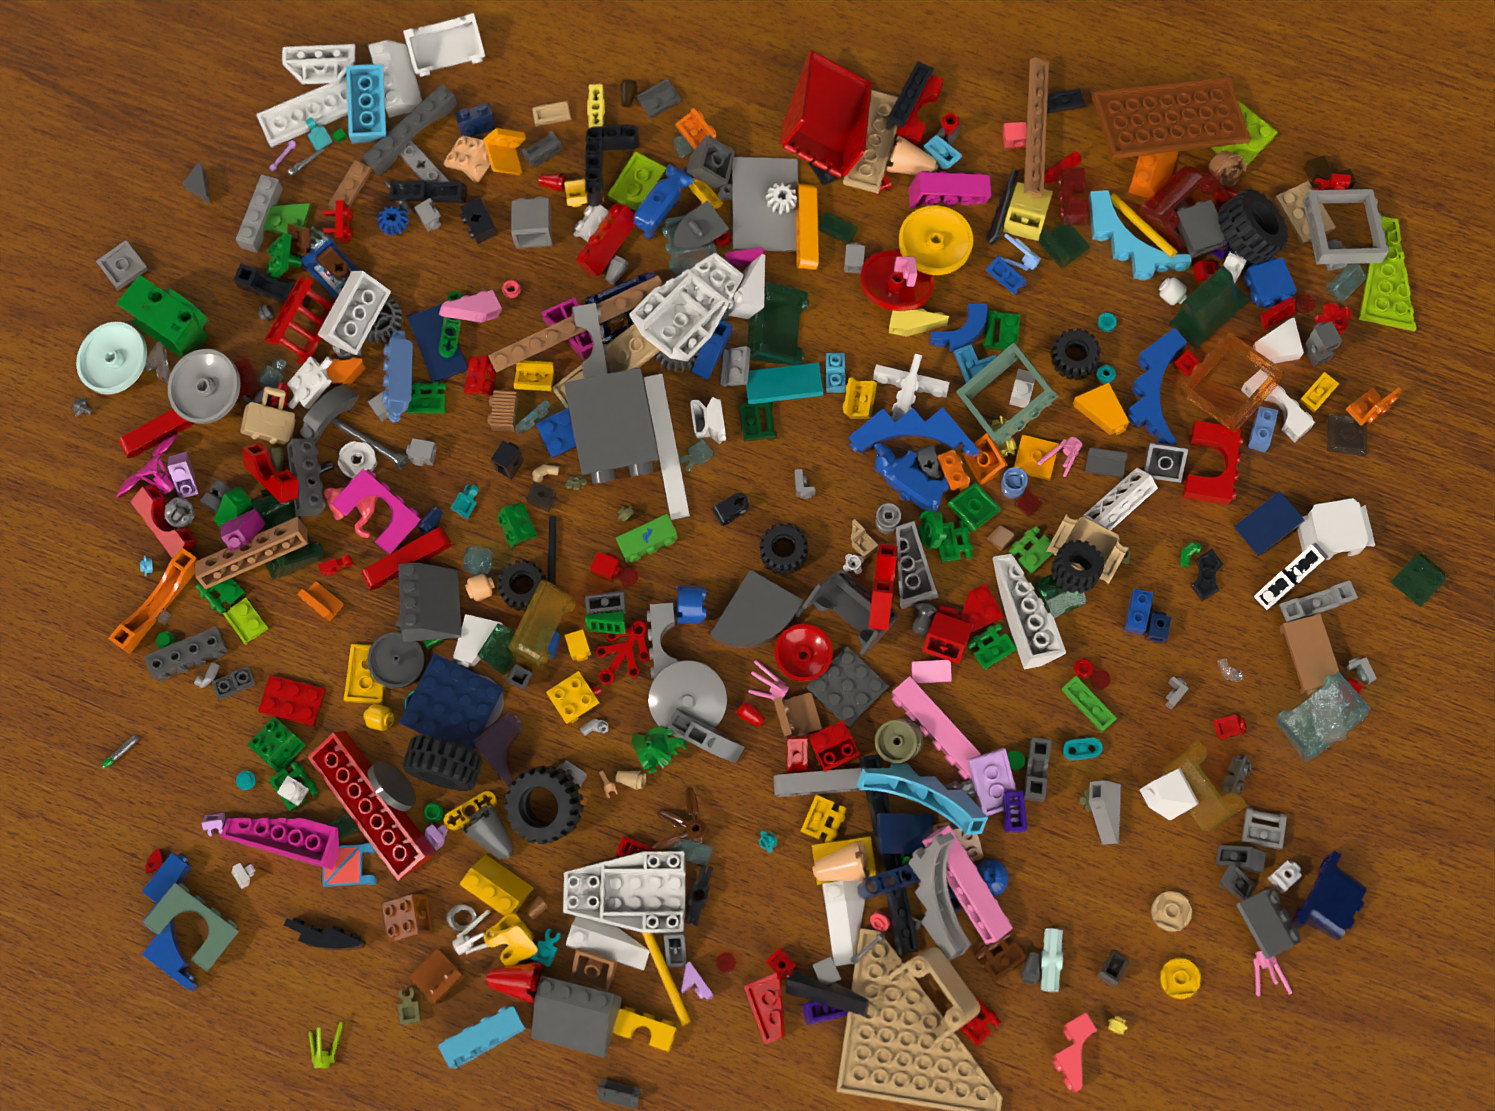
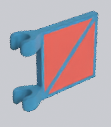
(349, 867)

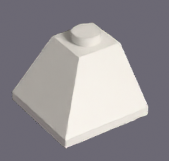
(1170, 795)

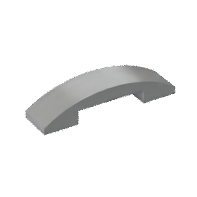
(1318, 602)

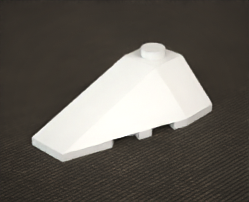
(844, 918)
(607, 941)

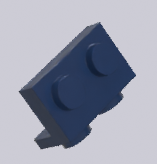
(475, 120)

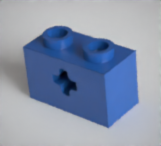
(1138, 611)

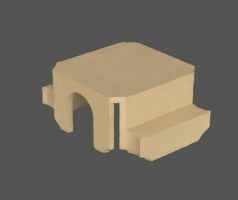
(1097, 535)

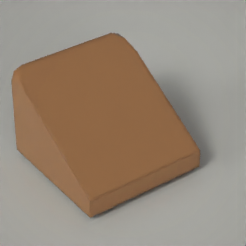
(1001, 537)
(535, 907)

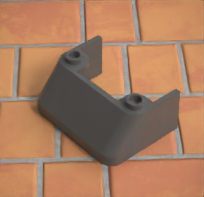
(851, 602)

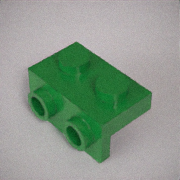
(516, 524)

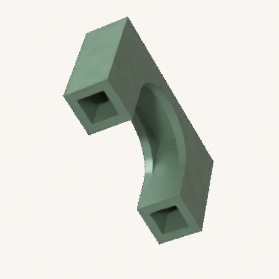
(178, 901)

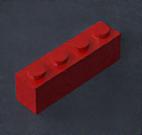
(606, 240)

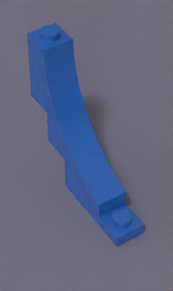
(938, 428)
(165, 948)

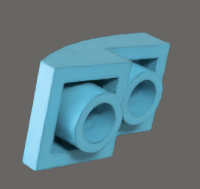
(835, 372)

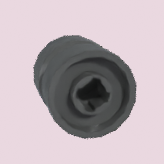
(214, 497)

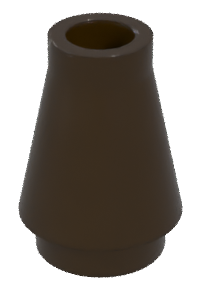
(628, 91)

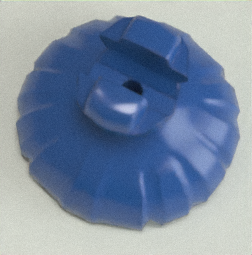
(999, 872)

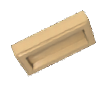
(551, 113)

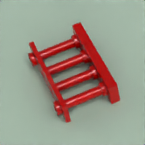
(285, 320)

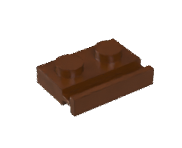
(299, 238)

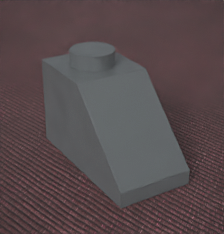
(1245, 858)

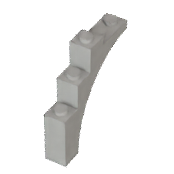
(933, 893)

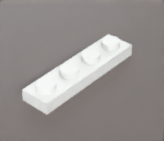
(926, 384)

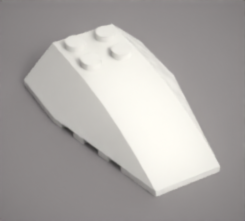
(688, 307)

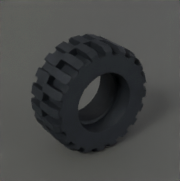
(1253, 226)
(442, 763)
(520, 811)

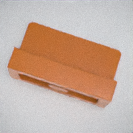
(321, 601)

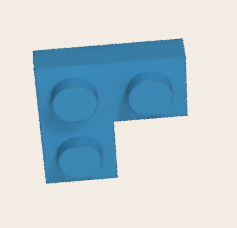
(969, 363)

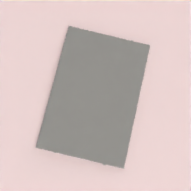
(752, 219)

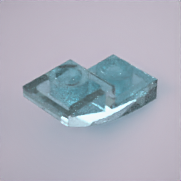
(693, 851)

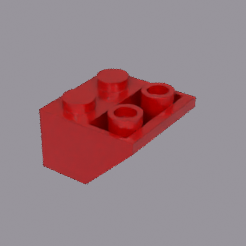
(947, 637)
(833, 746)

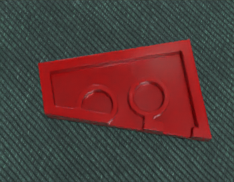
(767, 1006)

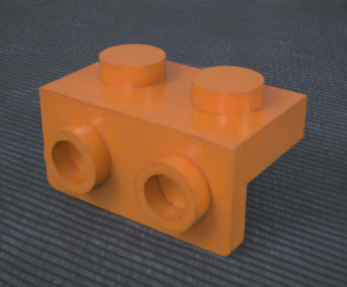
(694, 128)
(952, 468)

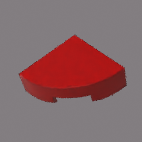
(155, 861)

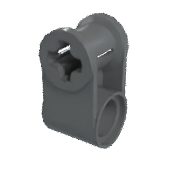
(928, 461)

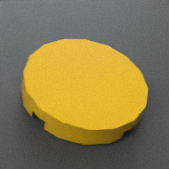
(1180, 978)

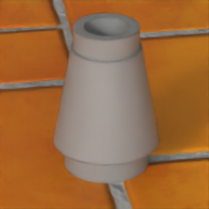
(616, 269)

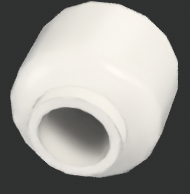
(1173, 291)

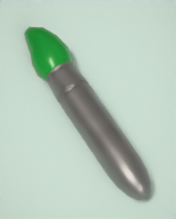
(120, 751)

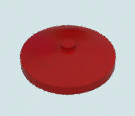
(889, 288)

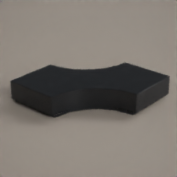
(1206, 584)

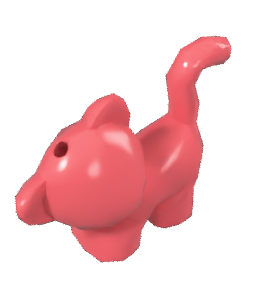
(365, 507)

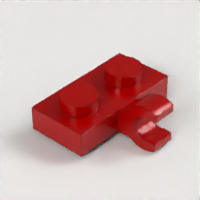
(1336, 182)

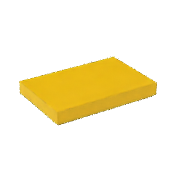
(360, 685)
(823, 849)

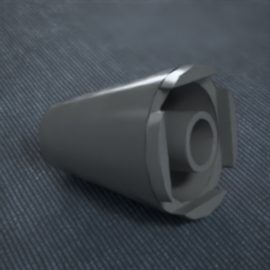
(489, 832)

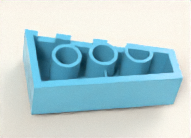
(481, 1037)

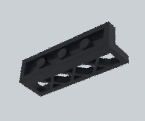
(909, 95)

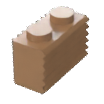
(503, 410)

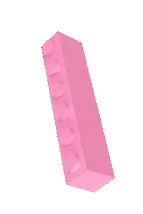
(935, 725)
(972, 891)

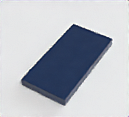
(427, 331)

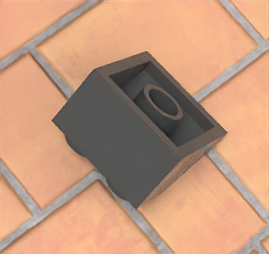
(711, 162)

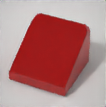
(1204, 270)

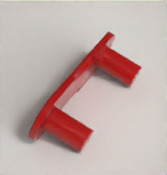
(1069, 161)

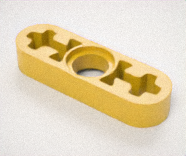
(480, 798)

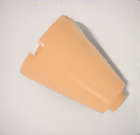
(910, 159)
(843, 865)

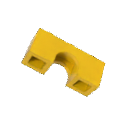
(661, 1032)

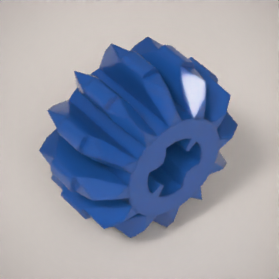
(385, 220)

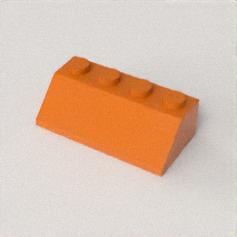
(1152, 173)

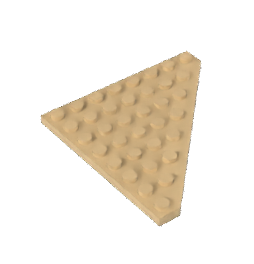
(892, 1047)

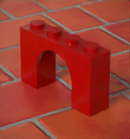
(1226, 442)
(883, 587)

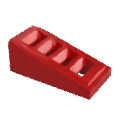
(625, 840)

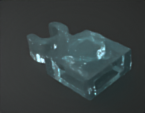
(698, 453)

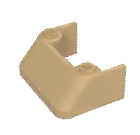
(935, 962)

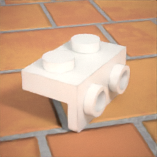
(590, 222)

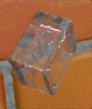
(164, 616)

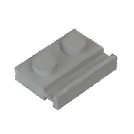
(735, 366)

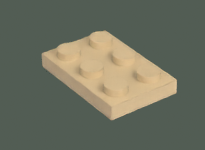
(1293, 209)

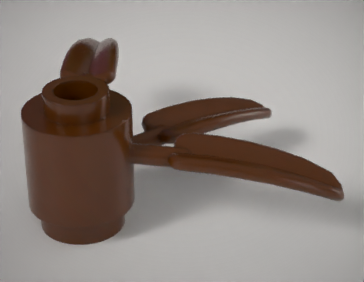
(677, 821)

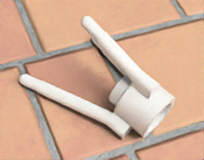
(464, 943)

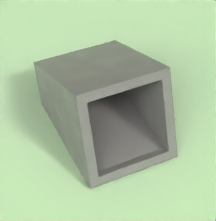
(531, 222)

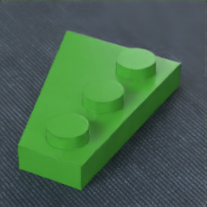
(280, 216)

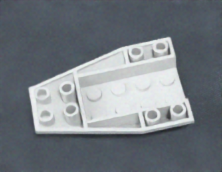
(631, 892)

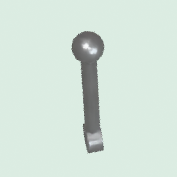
(854, 959)

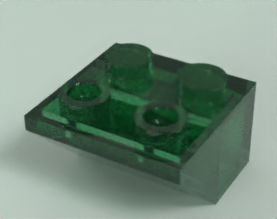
(1055, 598)

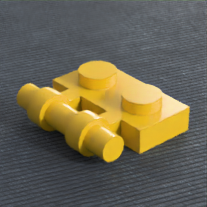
(817, 818)

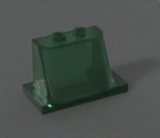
(1209, 308)

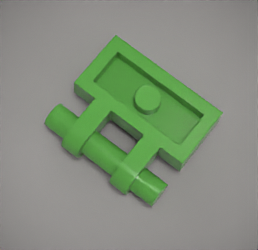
(1036, 555)

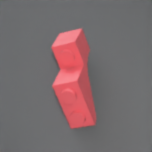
(1069, 1059)

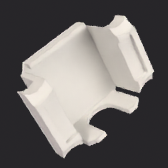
(1337, 528)

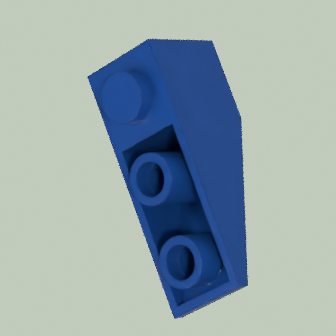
(712, 350)

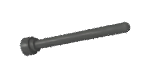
(398, 459)

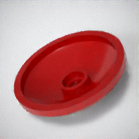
(808, 640)

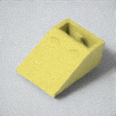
(1027, 213)

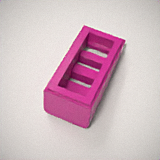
(743, 257)

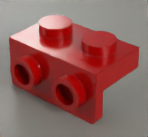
(480, 376)

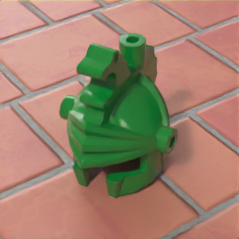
(656, 747)

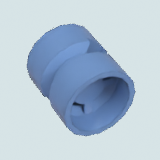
(1014, 482)

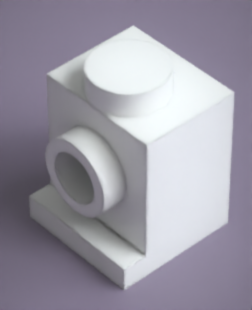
(293, 791)
(1280, 881)

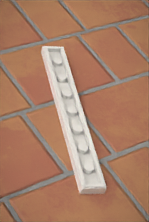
(666, 447)

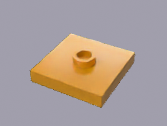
(1030, 452)

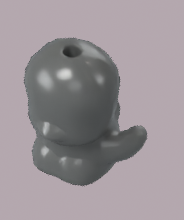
(924, 619)

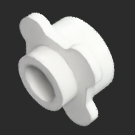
(858, 560)

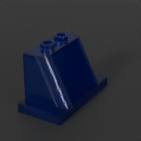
(1331, 900)

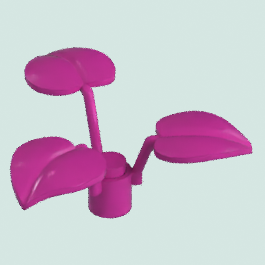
(161, 479)

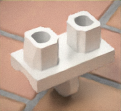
(1234, 264)

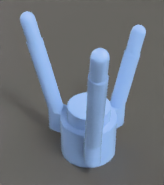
(1030, 259)

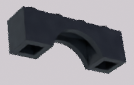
(259, 283)

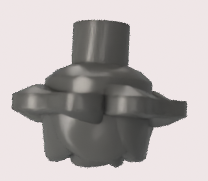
(80, 406)

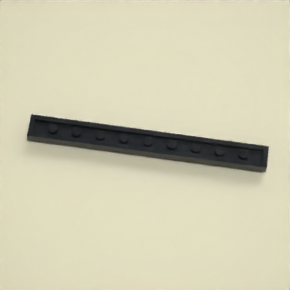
(898, 899)

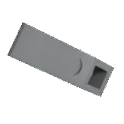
(1105, 806)

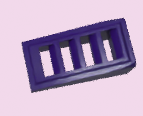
(1008, 828)
(809, 1016)

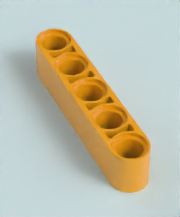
(806, 226)

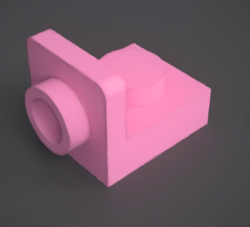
(908, 267)

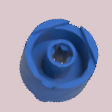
(689, 604)

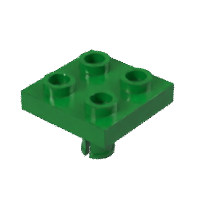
(281, 257)

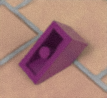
(241, 529)

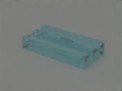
(315, 231)

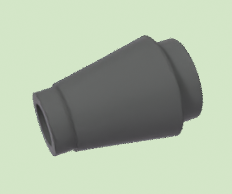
(1031, 969)

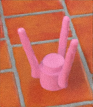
(1071, 449)
(777, 689)
(1269, 963)

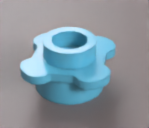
(146, 565)

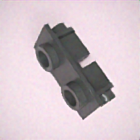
(1240, 768)
(618, 1094)

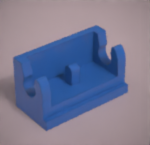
(1006, 275)

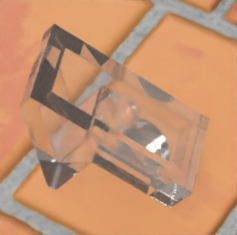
(158, 360)

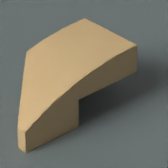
(862, 541)

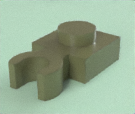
(409, 1011)

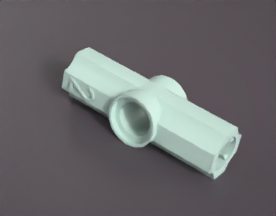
(1051, 960)

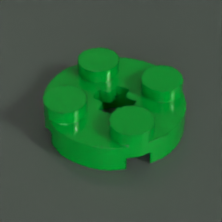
(932, 530)

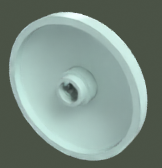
(111, 358)

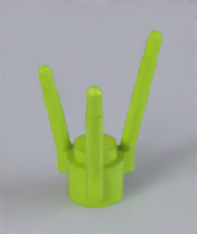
(321, 1058)

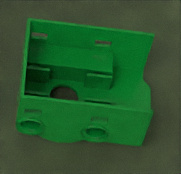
(165, 316)

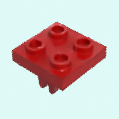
(343, 216)

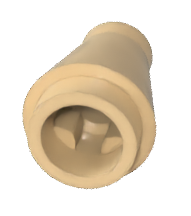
(633, 779)

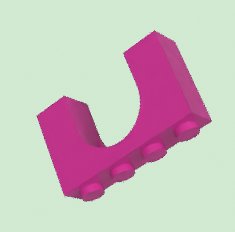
(402, 518)

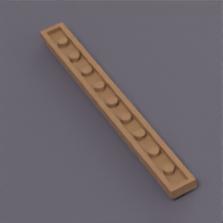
(566, 328)

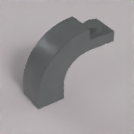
(326, 409)

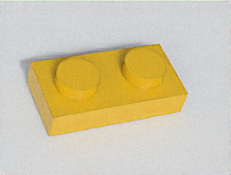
(705, 193)
(1319, 392)

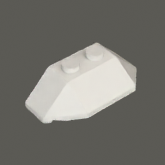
(319, 63)

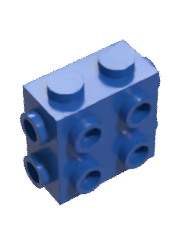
(1269, 282)

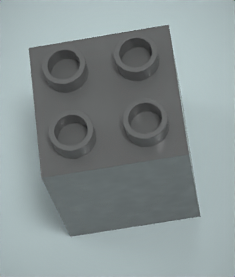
(612, 425)

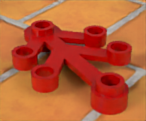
(625, 650)

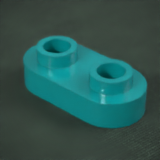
(1081, 748)

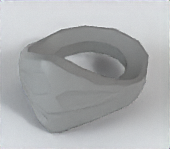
(450, 916)

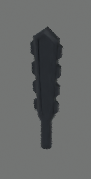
(1001, 211)

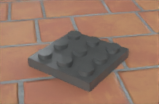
(848, 687)

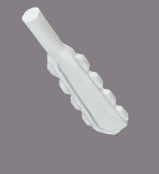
(906, 395)

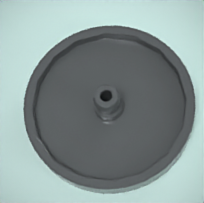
(395, 662)
(391, 786)

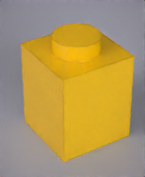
(578, 645)

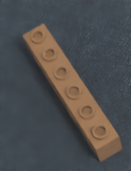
(258, 551)

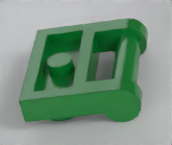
(1008, 330)

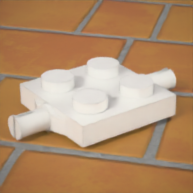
(309, 382)

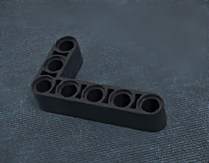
(600, 140)

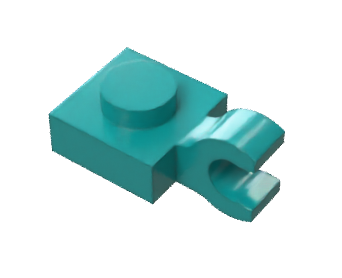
(318, 136)
(464, 501)

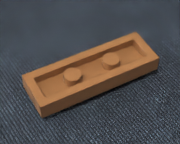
(351, 184)

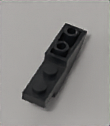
(331, 938)

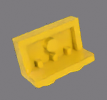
(576, 192)
(534, 375)
(859, 399)

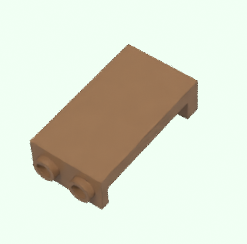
(1310, 652)

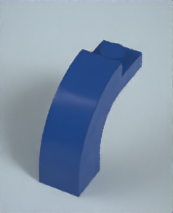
(967, 334)

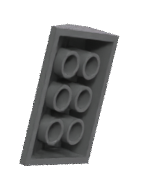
(429, 602)
(574, 1016)

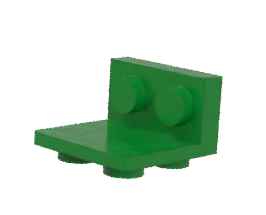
(276, 745)

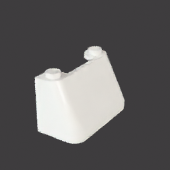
(444, 44)

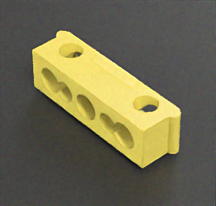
(592, 104)

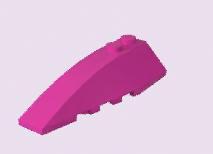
(290, 838)

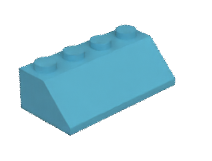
(366, 102)

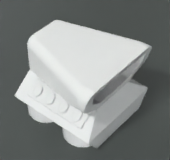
(709, 420)

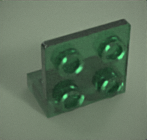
(1063, 244)
(1419, 578)
(496, 649)

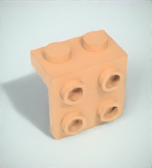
(469, 156)

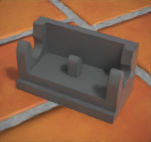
(542, 150)

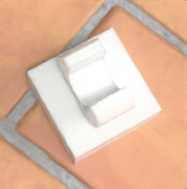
(242, 874)

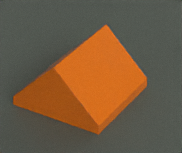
(988, 463)

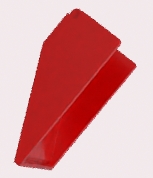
(828, 116)

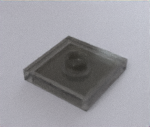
(1346, 435)

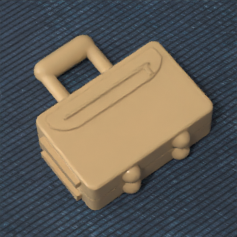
(268, 422)

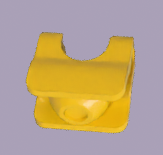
(514, 932)

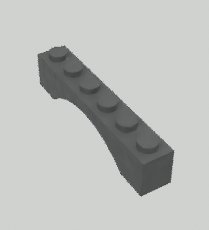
(434, 107)

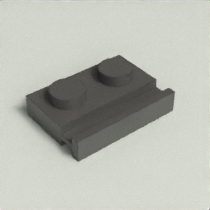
(659, 98)

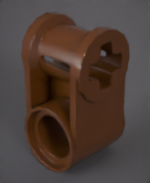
(332, 263)

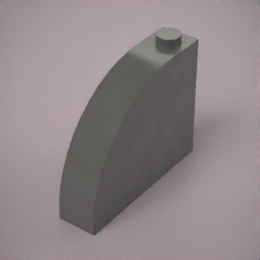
(756, 614)

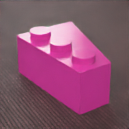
(580, 343)

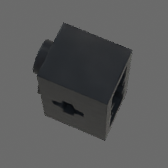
(484, 228)
(507, 459)

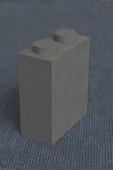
(1200, 228)

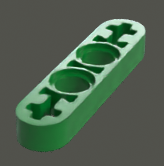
(450, 324)

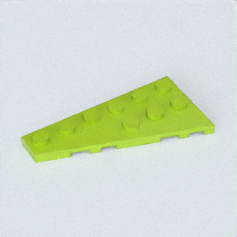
(1387, 285)

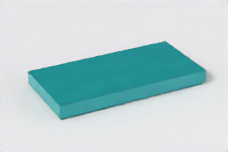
(784, 383)

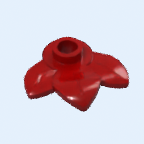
(1334, 313)

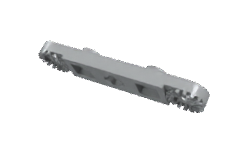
(413, 156)

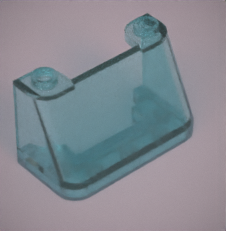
(1300, 726)

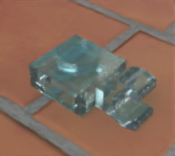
(271, 375)

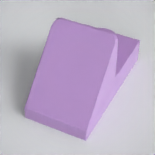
(692, 978)

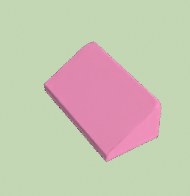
(931, 671)

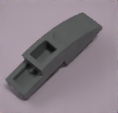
(705, 737)

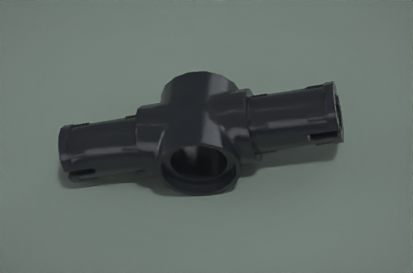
(701, 885)

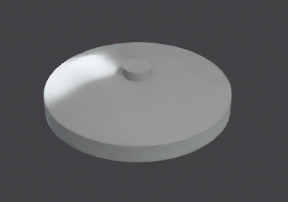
(204, 386)
(690, 688)

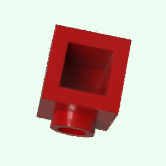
(606, 566)

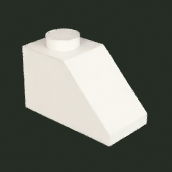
(1022, 388)

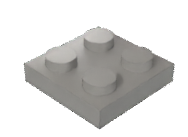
(122, 265)

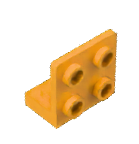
(501, 150)

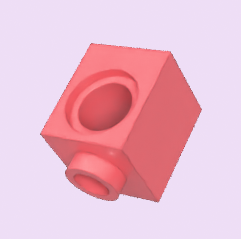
(1014, 134)

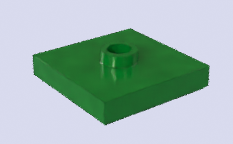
(974, 506)

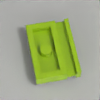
(245, 621)

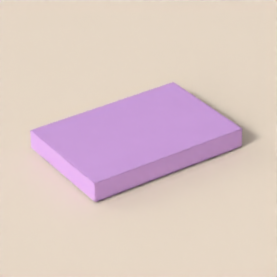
(992, 778)

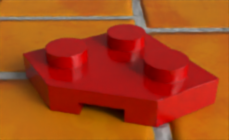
(981, 608)

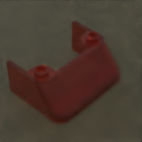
(1159, 208)

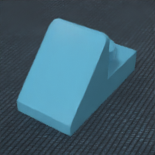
(942, 152)

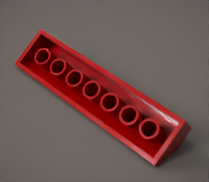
(386, 828)

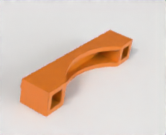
(136, 626)

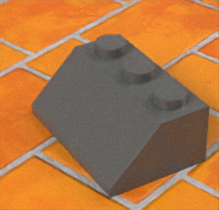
(1269, 923)

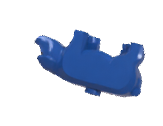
(661, 200)
(908, 480)

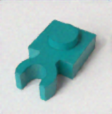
(546, 950)

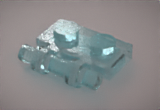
(537, 413)

